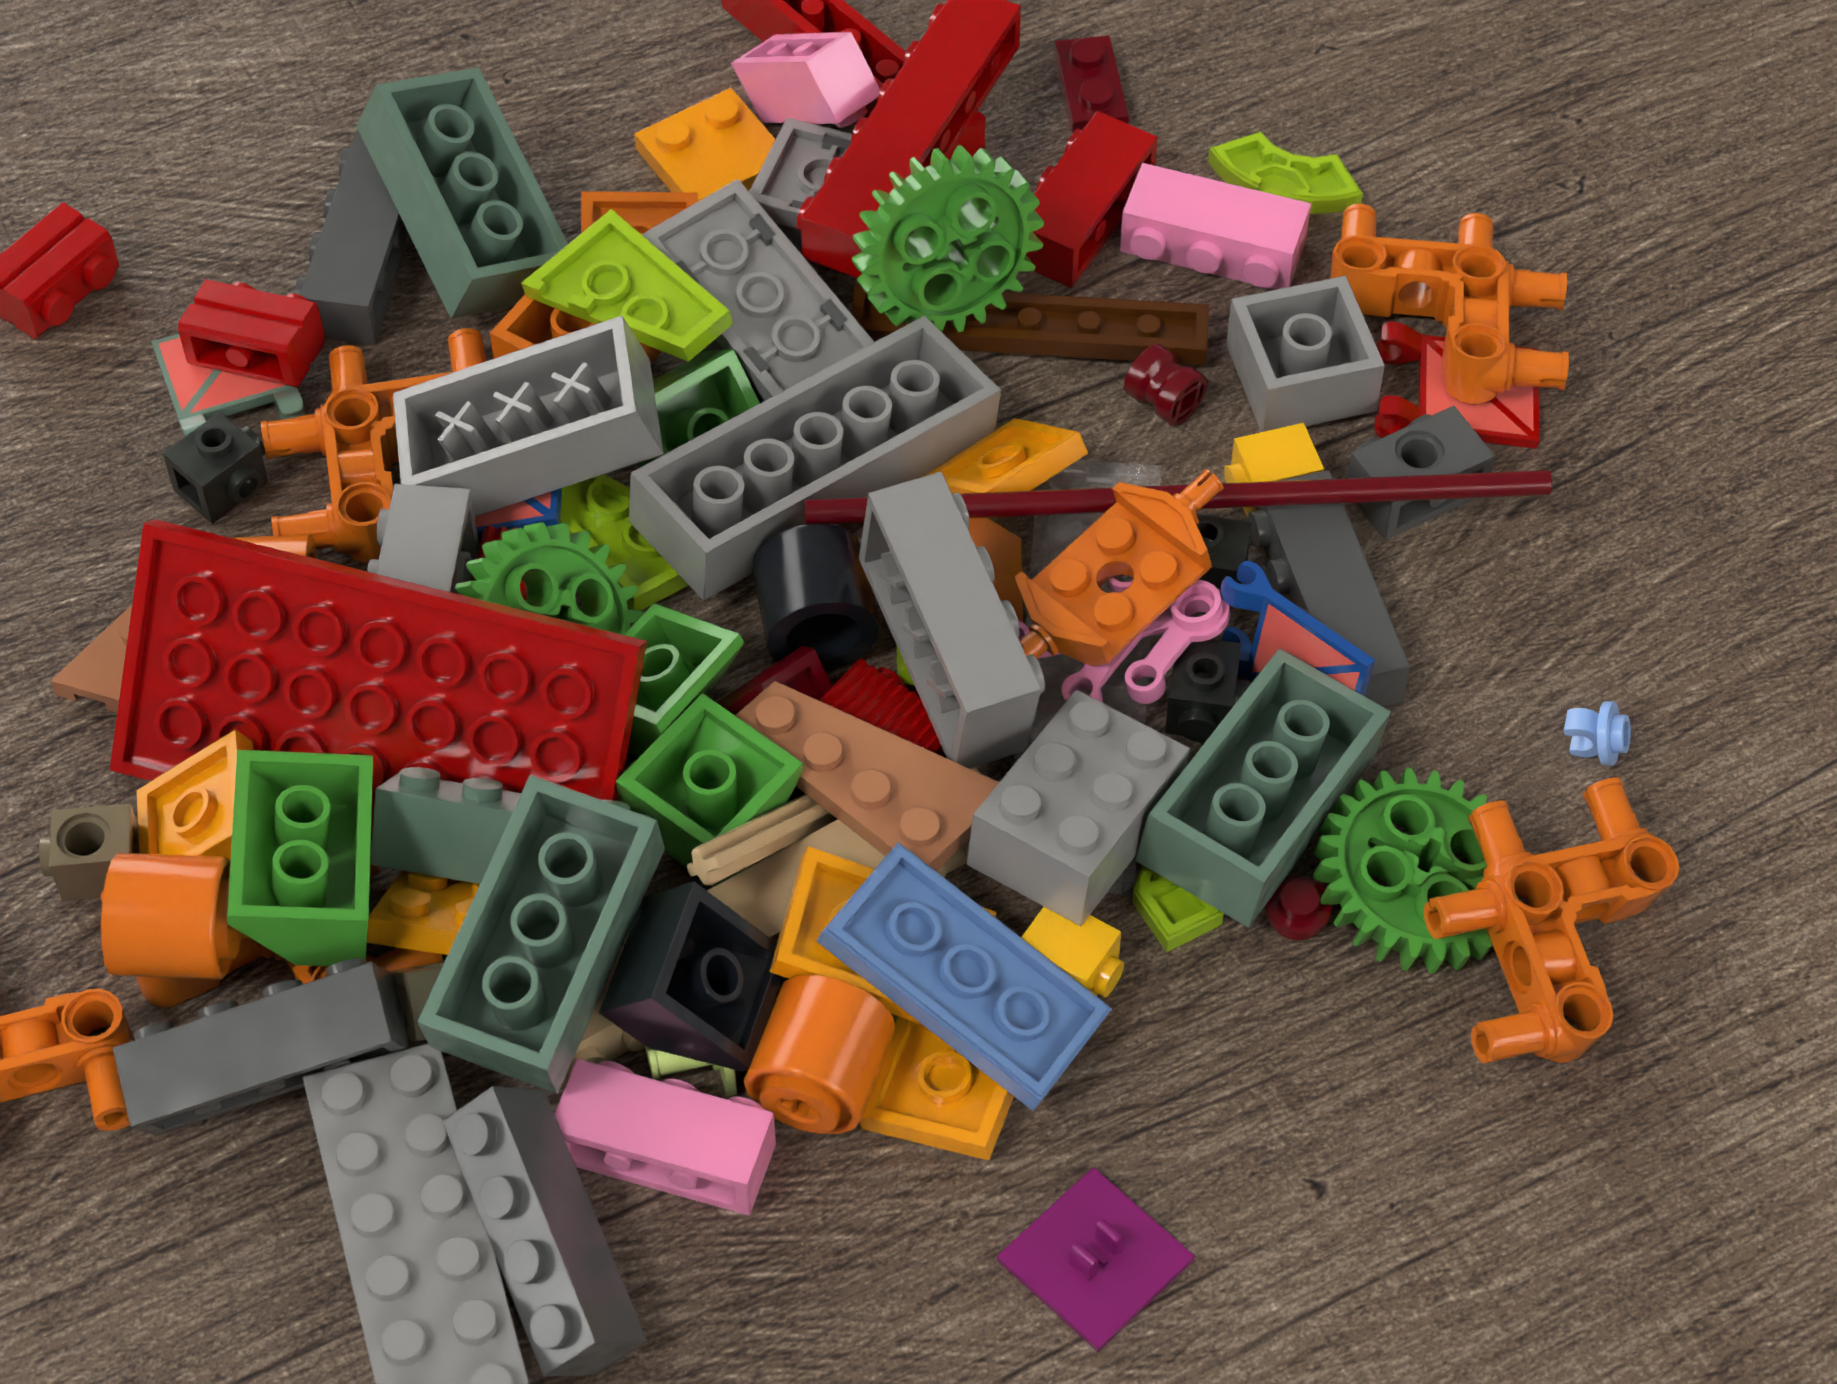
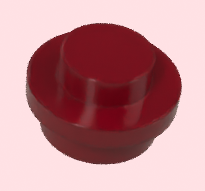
(1297, 908)

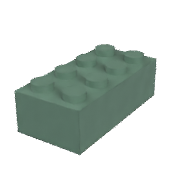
(460, 187)
(1262, 787)
(542, 934)

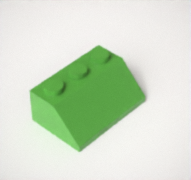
(302, 854)

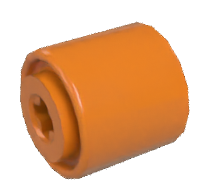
(167, 917)
(820, 1054)

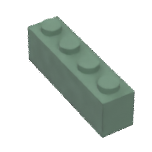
(441, 824)

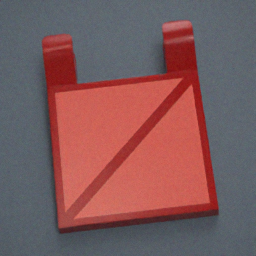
(1505, 420)

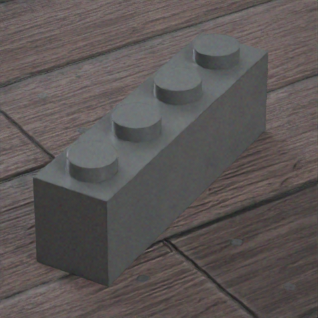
(356, 252)
(1325, 573)
(260, 1047)
(544, 1232)

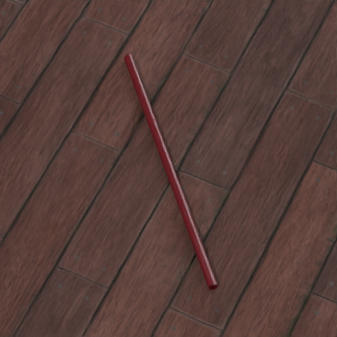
(1232, 496)

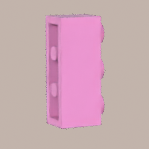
(808, 79)
(1214, 227)
(666, 1135)

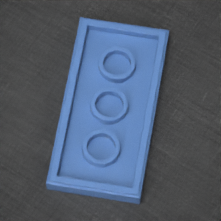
(964, 975)

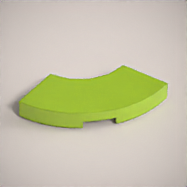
(1267, 168)

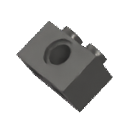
(1425, 447)

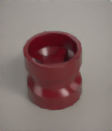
(1165, 384)

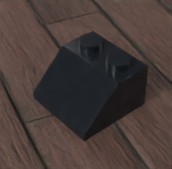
(694, 979)

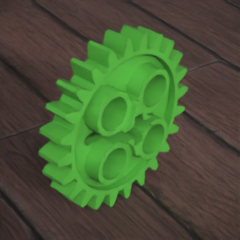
(948, 239)
(553, 570)
(1411, 865)

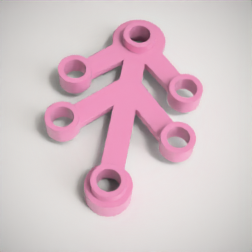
(1178, 632)

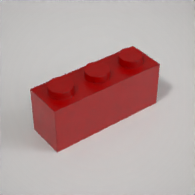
(1087, 194)

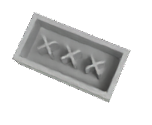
(532, 418)
(950, 621)

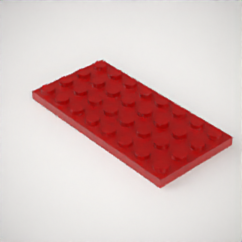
(362, 667)

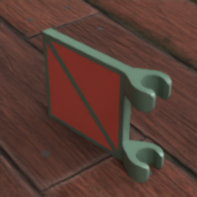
(203, 392)

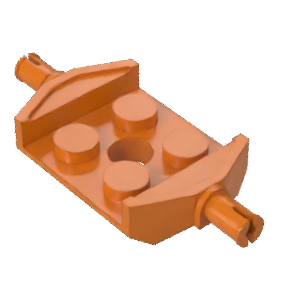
(1141, 537)

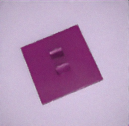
(1095, 1259)

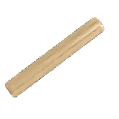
(757, 839)

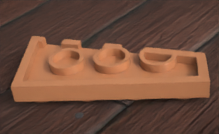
(871, 777)

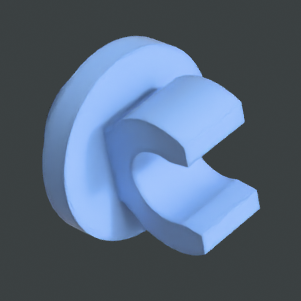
(1598, 733)

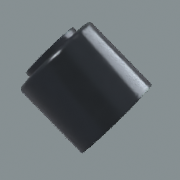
(815, 594)

